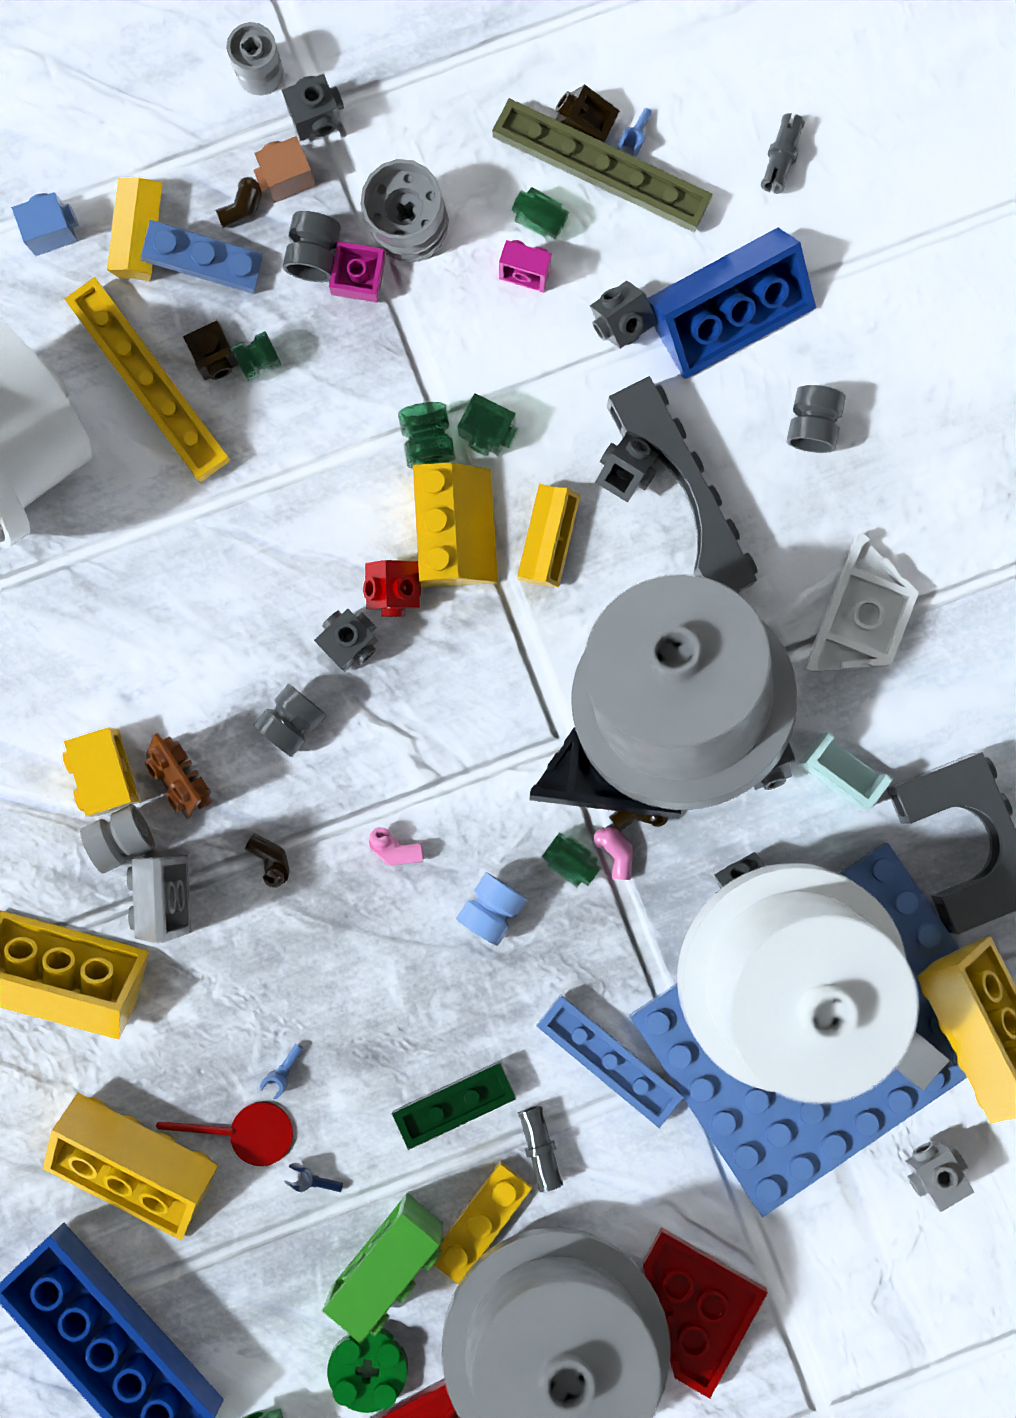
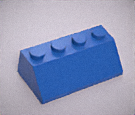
(733, 301)

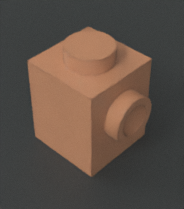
(283, 169)

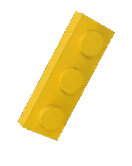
(481, 1221)

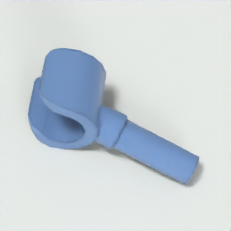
(633, 136)
(281, 1073)

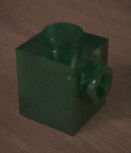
(487, 426)

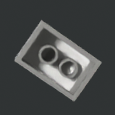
(159, 898)

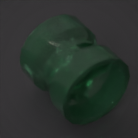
(256, 356)

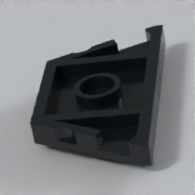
(575, 782)

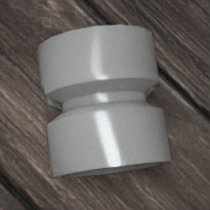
(255, 58)
(112, 841)

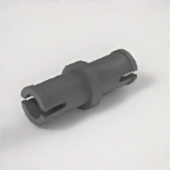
(782, 153)
(540, 1149)

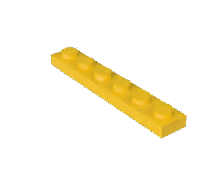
(147, 379)

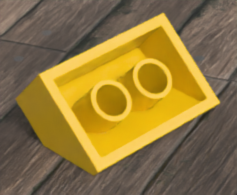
(454, 525)

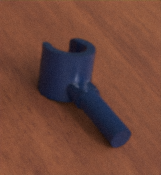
(309, 1180)

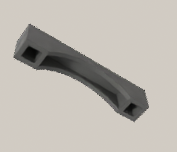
(643, 415)

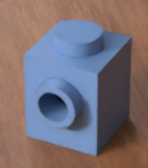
(45, 223)

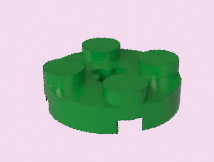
(372, 1393)

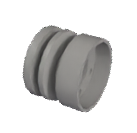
(403, 190)

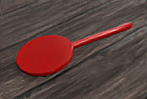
(257, 1134)

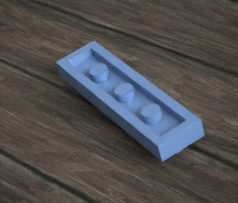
(609, 1061)

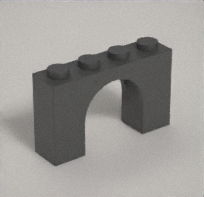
(970, 786)

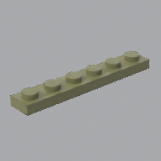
(601, 165)

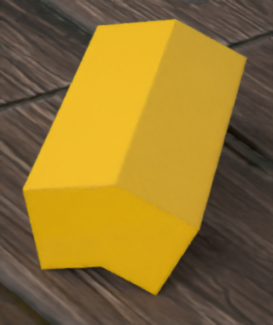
(135, 206)
(548, 536)

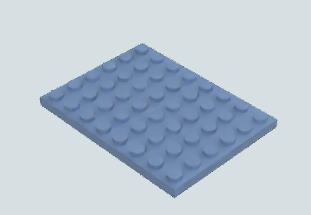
(785, 1143)

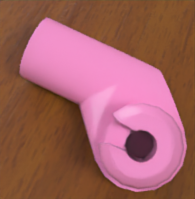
(619, 848)
(391, 851)

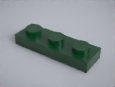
(453, 1105)

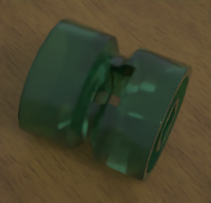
(425, 428)

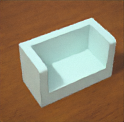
(843, 773)

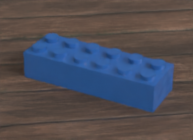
(102, 1335)

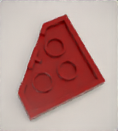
(704, 1308)

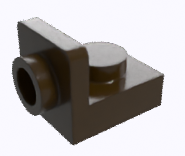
(587, 112)
(211, 351)

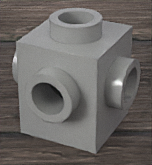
(939, 1175)

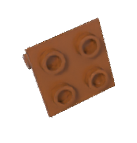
(163, 764)

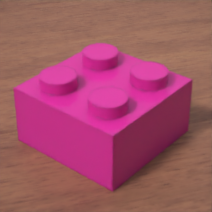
(525, 265)
(357, 271)

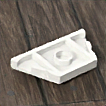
(864, 613)

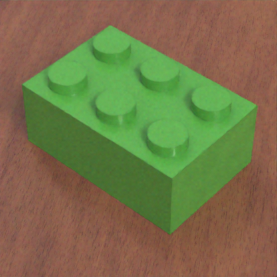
(385, 1269)

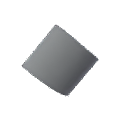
(921, 1062)

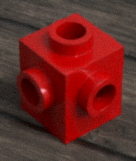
(392, 587)

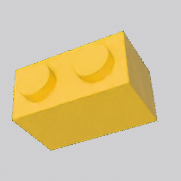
(100, 772)

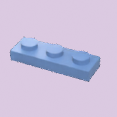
(201, 257)

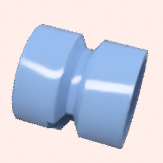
(491, 909)

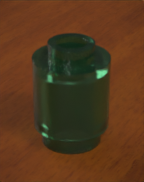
(540, 213)
(572, 860)

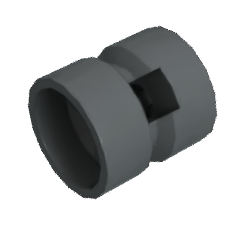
(312, 240)
(816, 413)
(288, 734)

